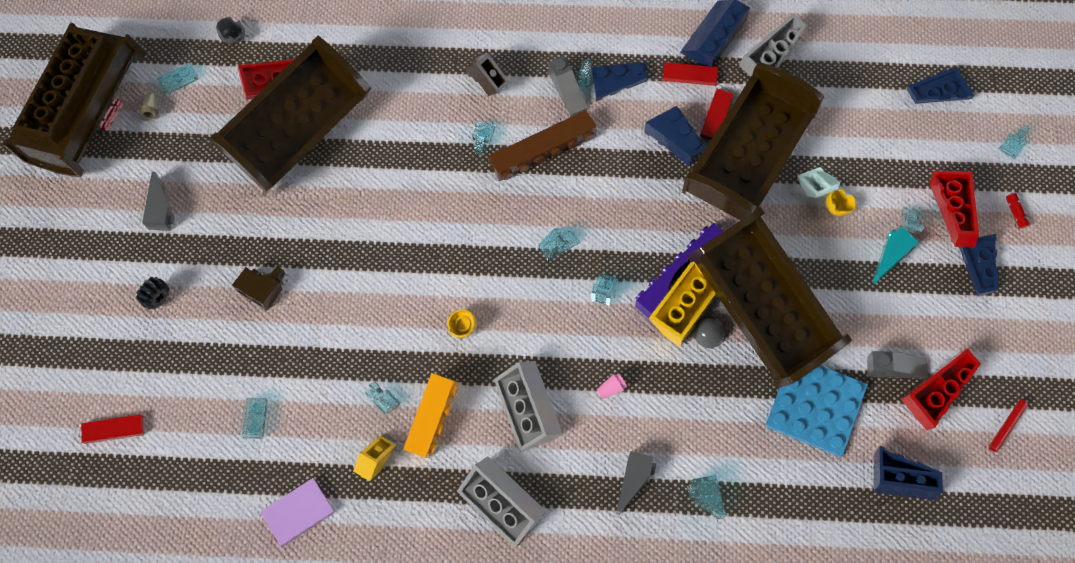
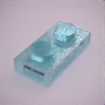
(177, 78)
(912, 220)
(254, 418)

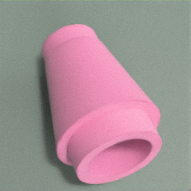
(612, 386)

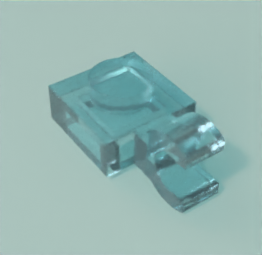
(482, 134)
(1013, 143)
(382, 399)

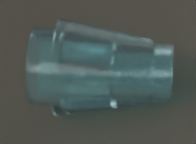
(584, 75)

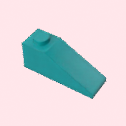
(897, 246)

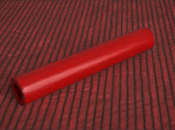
(1008, 425)

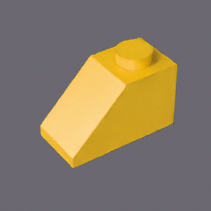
(374, 458)

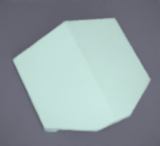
(817, 182)

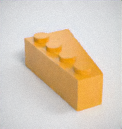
(431, 415)

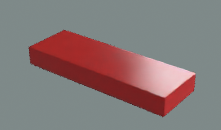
(690, 74)
(716, 113)
(112, 429)

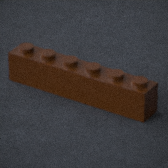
(542, 145)

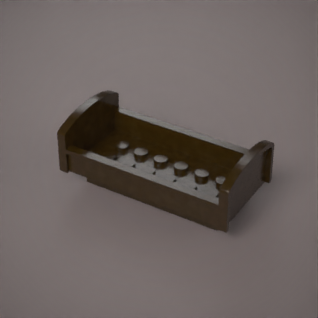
(71, 99)
(291, 114)
(754, 141)
(769, 299)

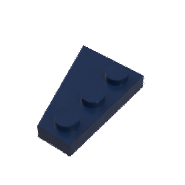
(613, 78)
(940, 88)
(982, 264)

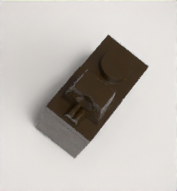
(487, 74)
(259, 287)

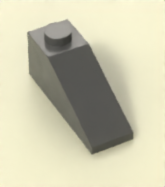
(566, 85)
(157, 210)
(896, 365)
(636, 476)

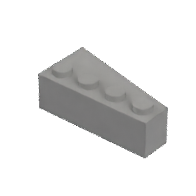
(774, 46)

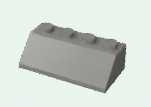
(527, 405)
(501, 501)

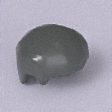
(230, 31)
(709, 332)

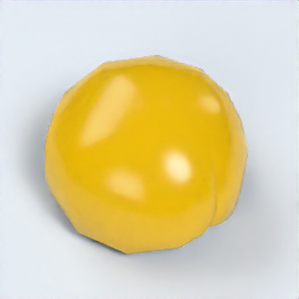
(839, 203)
(462, 323)

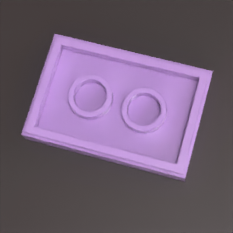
(297, 512)

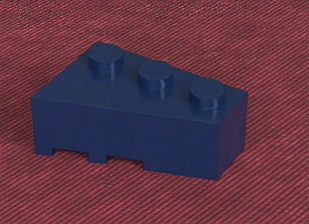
(677, 135)
(905, 478)

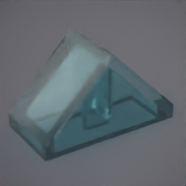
(558, 241)
(604, 289)

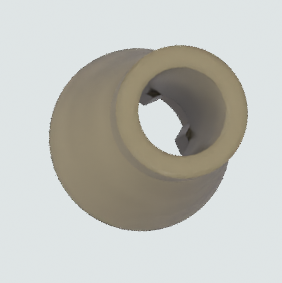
(149, 108)

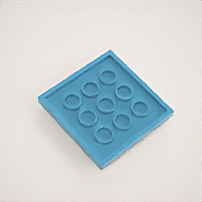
(818, 409)

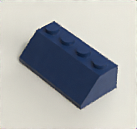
(716, 32)

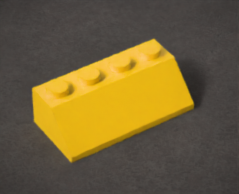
(683, 305)

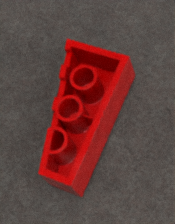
(957, 204)
(937, 392)

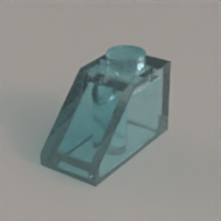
(707, 495)

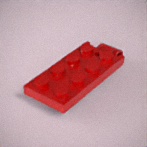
(258, 75)

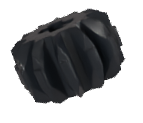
(152, 293)

